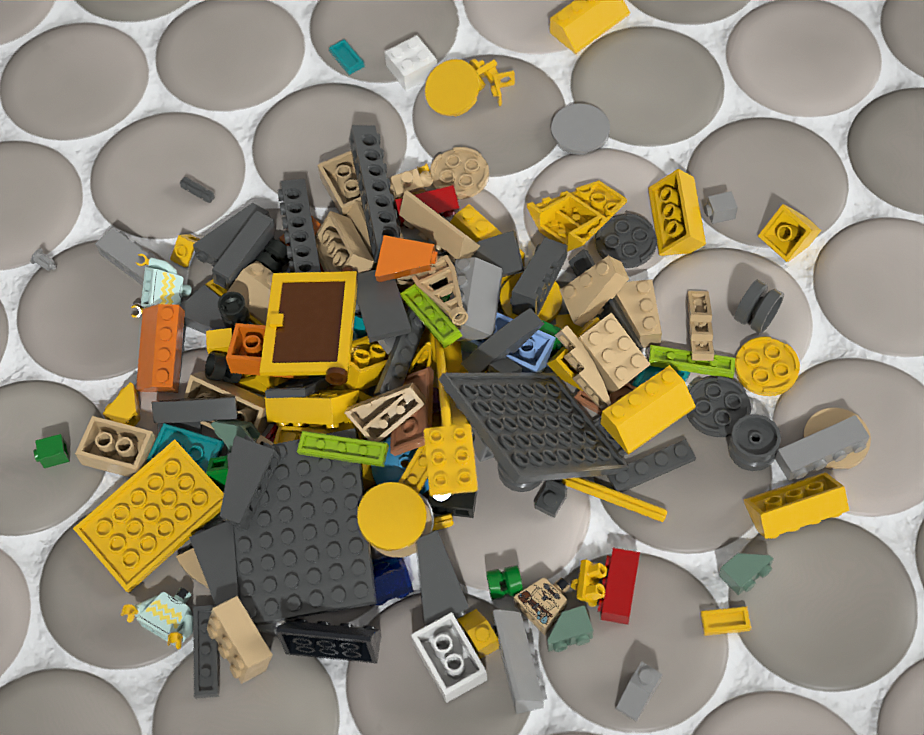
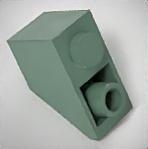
(230, 428)
(744, 569)
(570, 629)

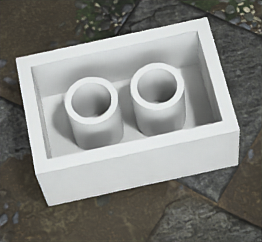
(449, 657)

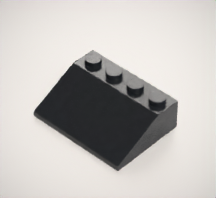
(329, 640)

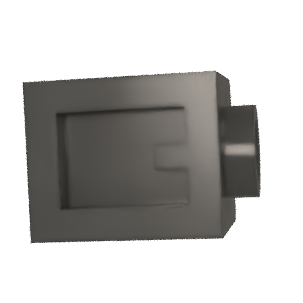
(552, 498)

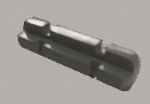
(197, 189)

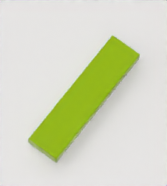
(431, 315)
(682, 361)
(343, 448)

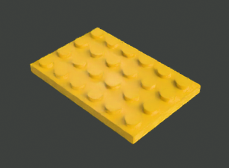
(151, 516)

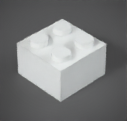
(410, 62)

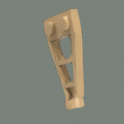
(439, 271)

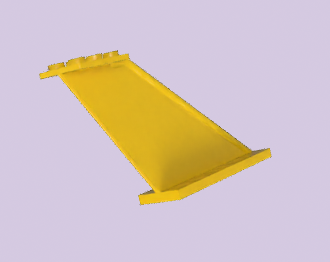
(450, 446)

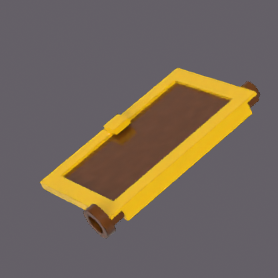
(310, 325)

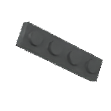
(652, 466)
(205, 655)

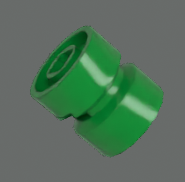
(512, 579)

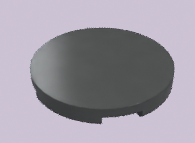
(627, 239)
(718, 406)

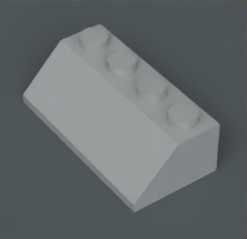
(480, 296)
(518, 661)

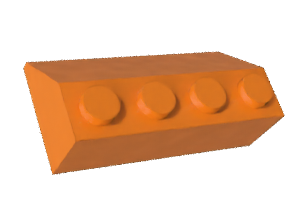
(160, 349)

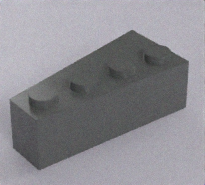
(538, 277)

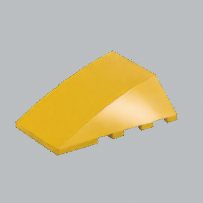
(576, 215)

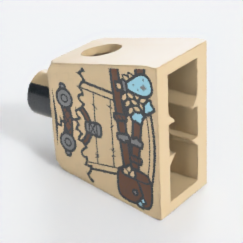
(543, 602)

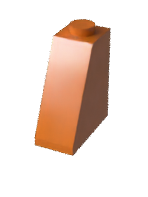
(403, 258)

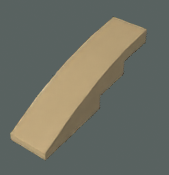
(700, 325)
(588, 375)

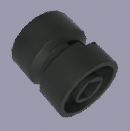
(274, 256)
(233, 309)
(217, 368)

